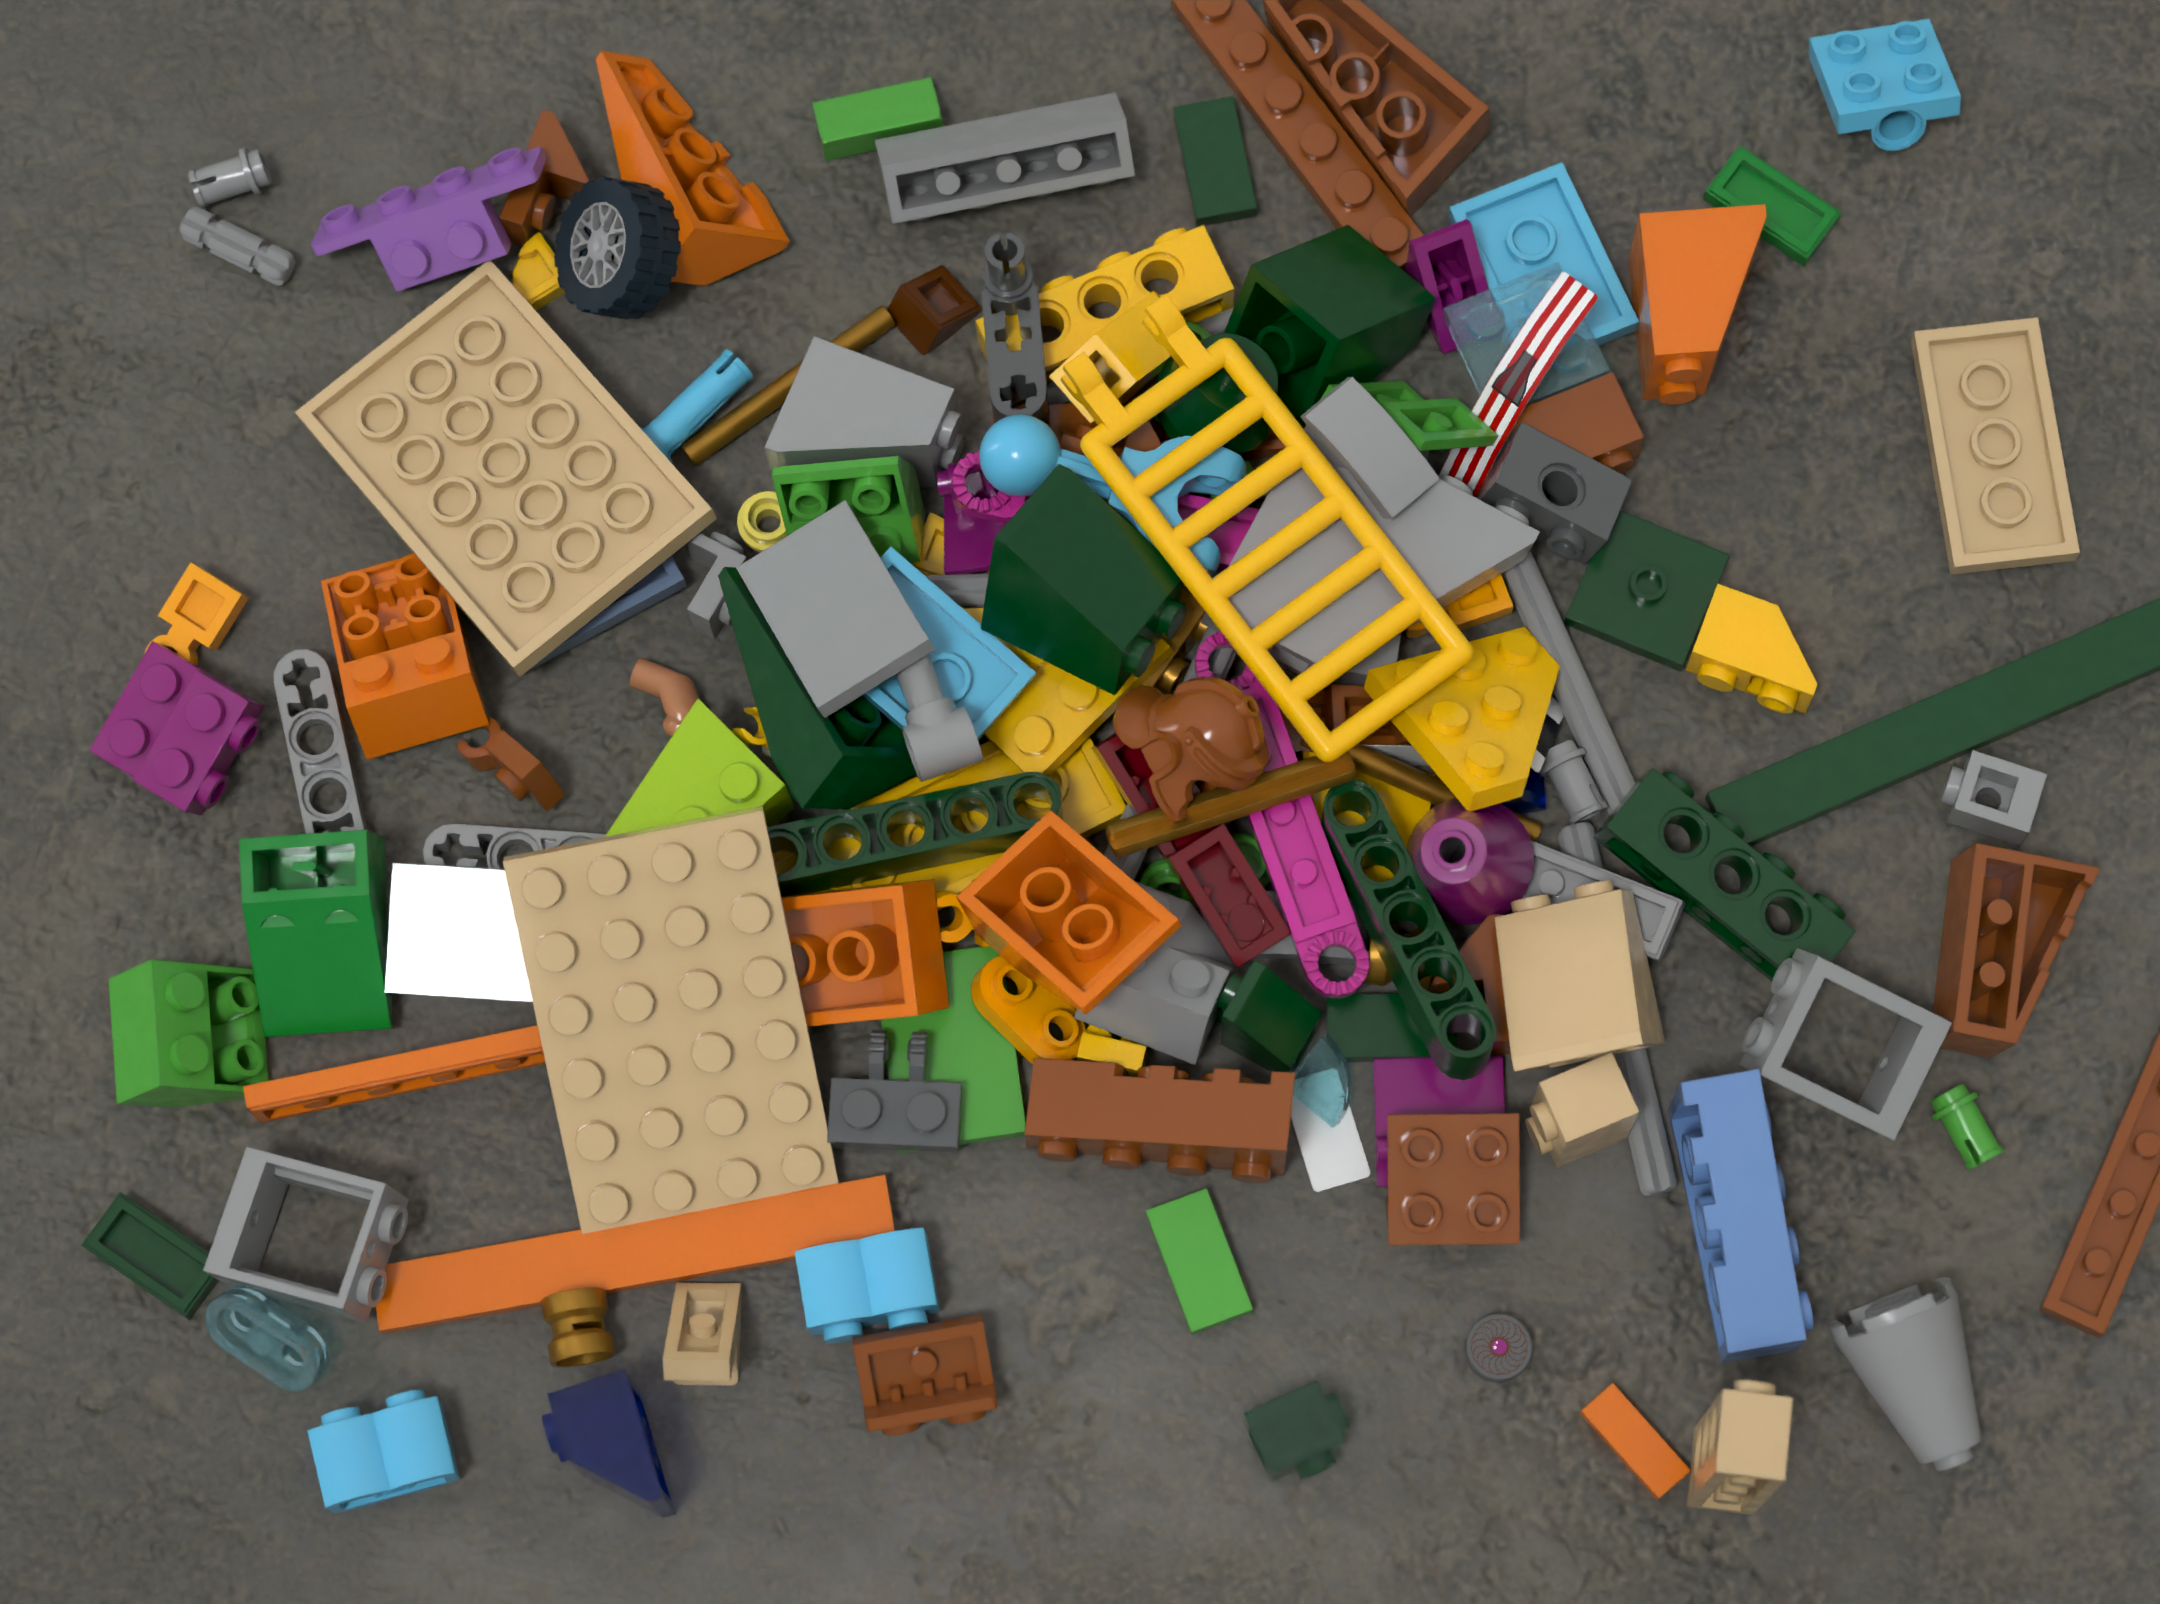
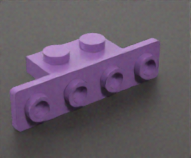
(437, 225)

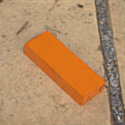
(1634, 1441)

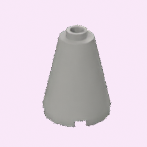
(1916, 1369)

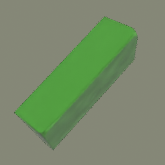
(854, 121)

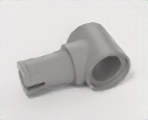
(937, 732)

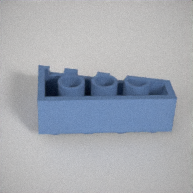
(1739, 1216)

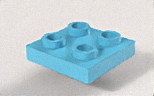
(1885, 81)

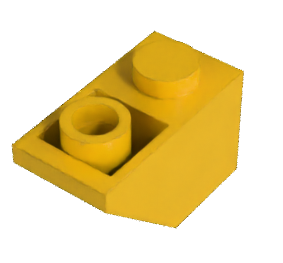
(1122, 354)
(1752, 650)

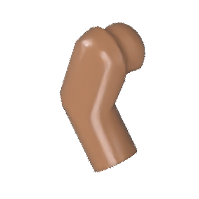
(673, 688)

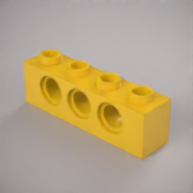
(1178, 256)

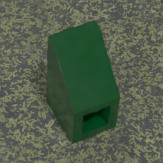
(1266, 1019)

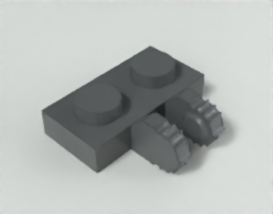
(894, 1112)

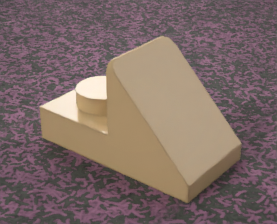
(704, 1334)

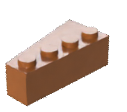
(1384, 93)
(1160, 1118)

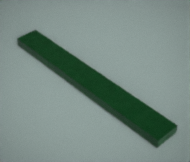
(1943, 726)

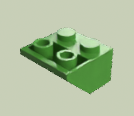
(878, 490)
(185, 1034)

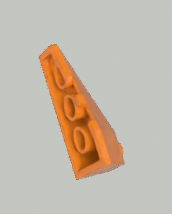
(656, 145)

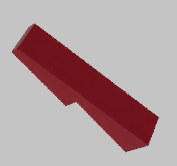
(1204, 864)

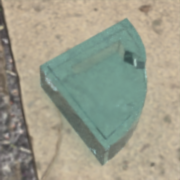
(1324, 1081)

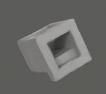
(2009, 784)

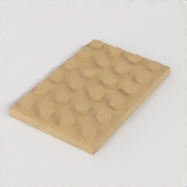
(505, 467)
(671, 1019)

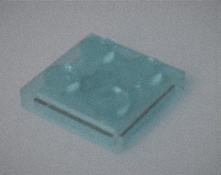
(1492, 319)

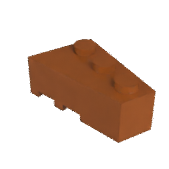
(1999, 941)

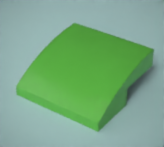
(1430, 422)

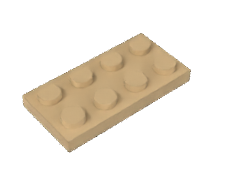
(1994, 446)

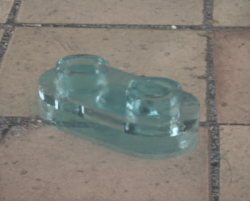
(267, 1338)

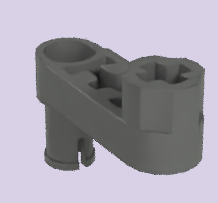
(1012, 291)

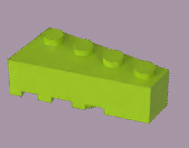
(701, 776)

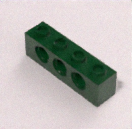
(1637, 838)

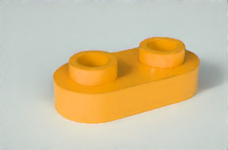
(1025, 1016)

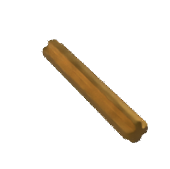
(1227, 804)

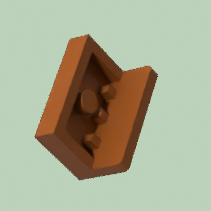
(925, 1375)

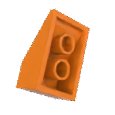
(1065, 914)
(868, 952)

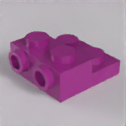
(178, 730)

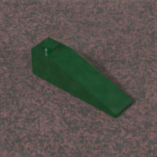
(822, 759)

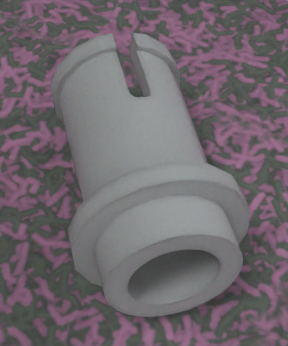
(230, 177)
(1573, 781)

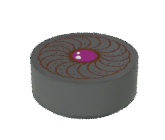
(1498, 1348)

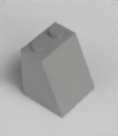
(865, 409)

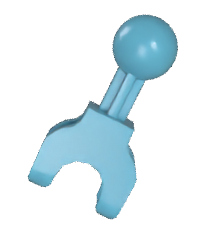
(1024, 451)

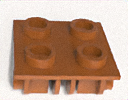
(1453, 1179)

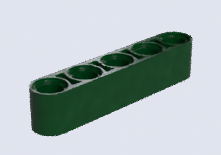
(930, 811)
(1404, 957)

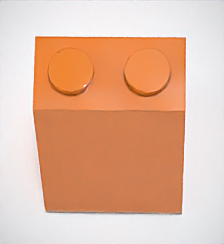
(1685, 290)

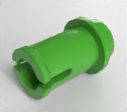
(1966, 1126)

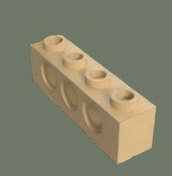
(1740, 1449)

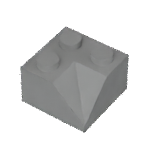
(1172, 993)

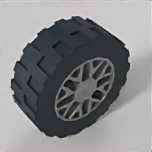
(617, 248)

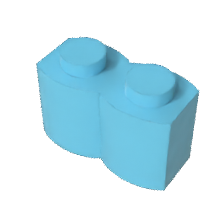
(867, 1284)
(383, 1452)

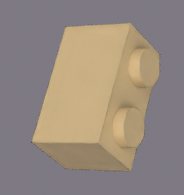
(1581, 1111)

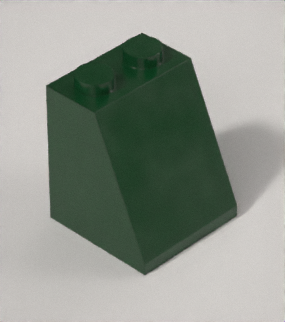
(1329, 314)
(1080, 585)

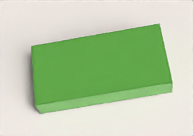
(1199, 1261)

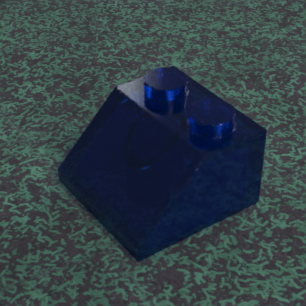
(609, 1439)

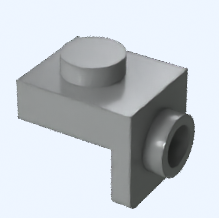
(708, 607)

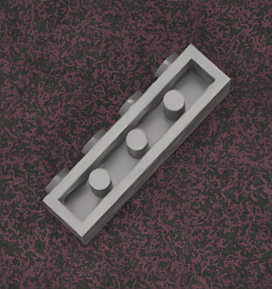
(1005, 158)

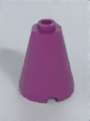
(1490, 874)

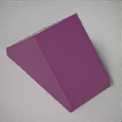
(1448, 268)

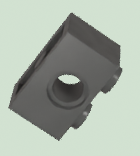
(1583, 487)

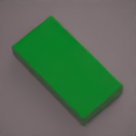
(1795, 216)

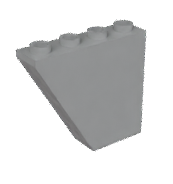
(1442, 535)

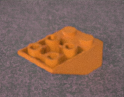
(402, 656)

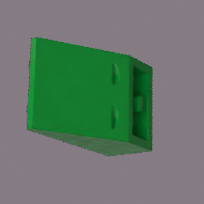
(317, 931)

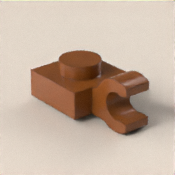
(518, 769)

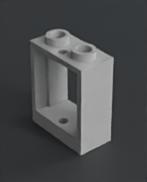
(1899, 1067)
(252, 1216)

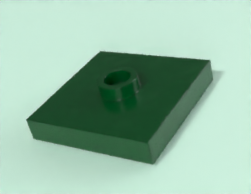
(1647, 590)

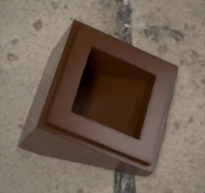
(931, 309)

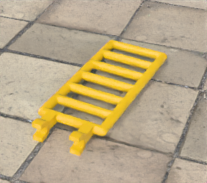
(1252, 645)

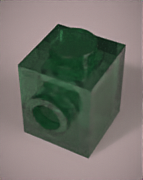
(1297, 1432)

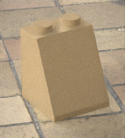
(1576, 978)

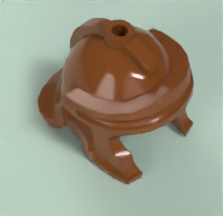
(1196, 734)

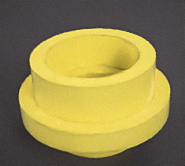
(751, 513)

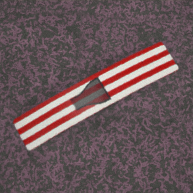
(1520, 374)

